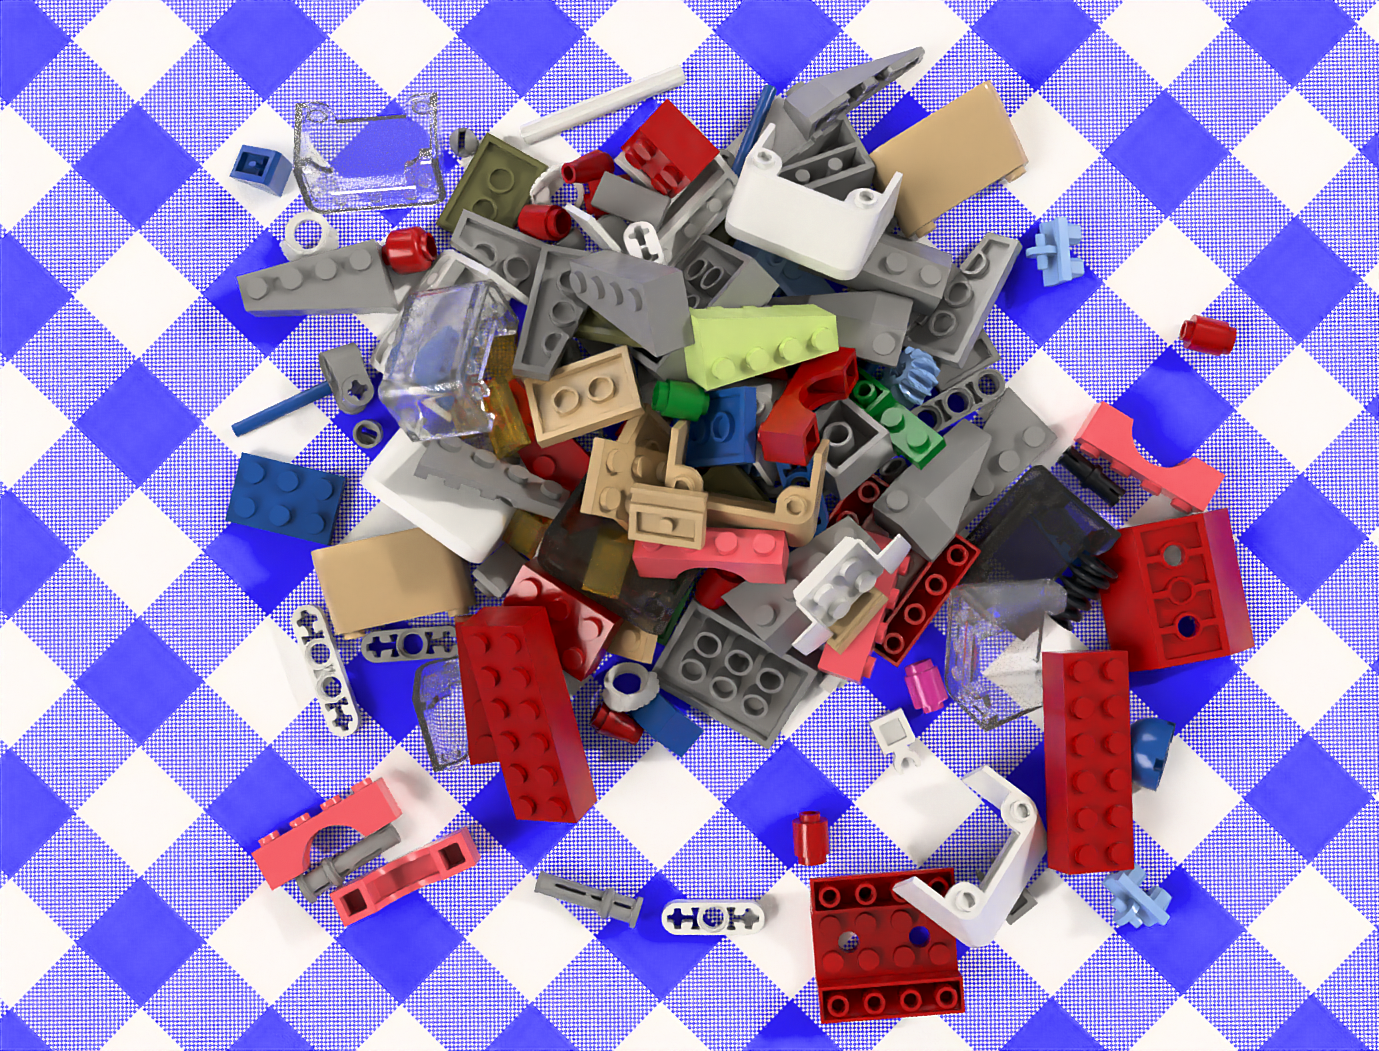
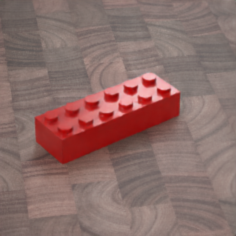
(529, 713)
(1088, 761)

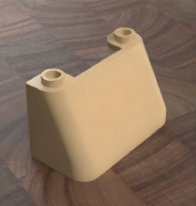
(949, 158)
(391, 581)

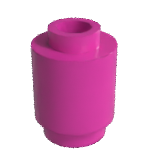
(925, 685)

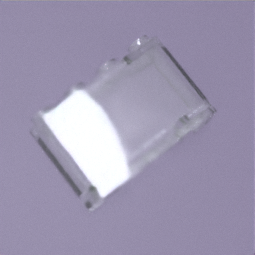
(440, 359)

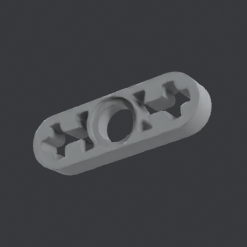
(388, 655)

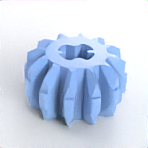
(912, 377)

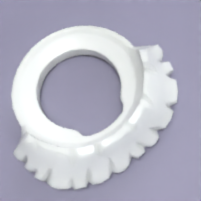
(540, 191)
(295, 251)
(623, 702)

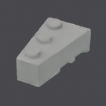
(831, 161)

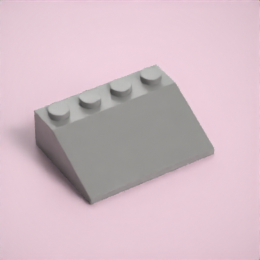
(712, 278)
(732, 673)

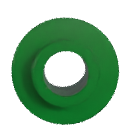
(680, 399)

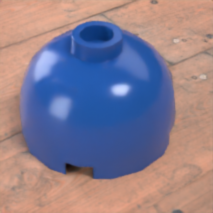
(1150, 750)

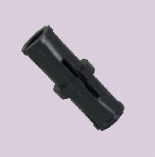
(1091, 476)

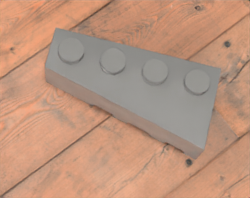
(323, 284)
(636, 297)
(772, 607)

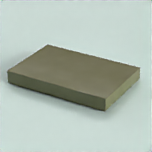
(493, 185)

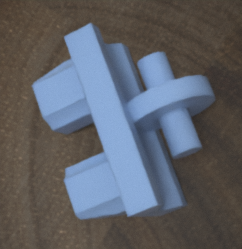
(1054, 251)
(1133, 903)

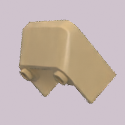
(793, 512)

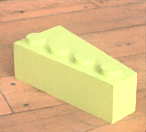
(755, 340)

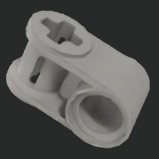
(344, 372)

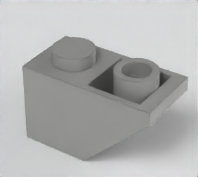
(499, 571)

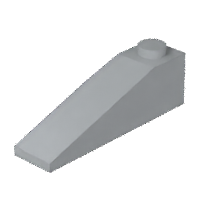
(823, 98)
(865, 321)
(930, 501)

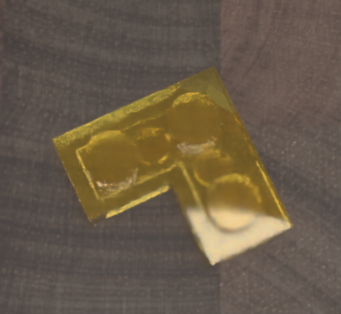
(508, 429)

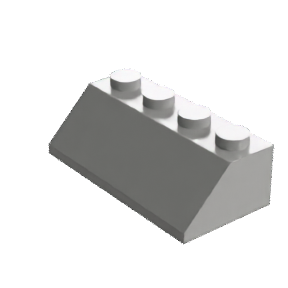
(902, 269)

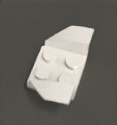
(839, 582)

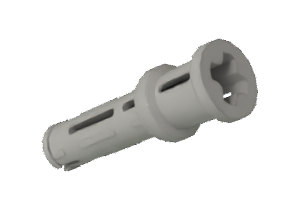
(334, 870)
(606, 902)

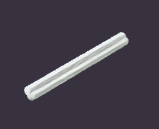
(602, 104)

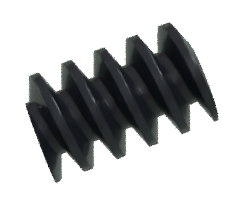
(1082, 586)

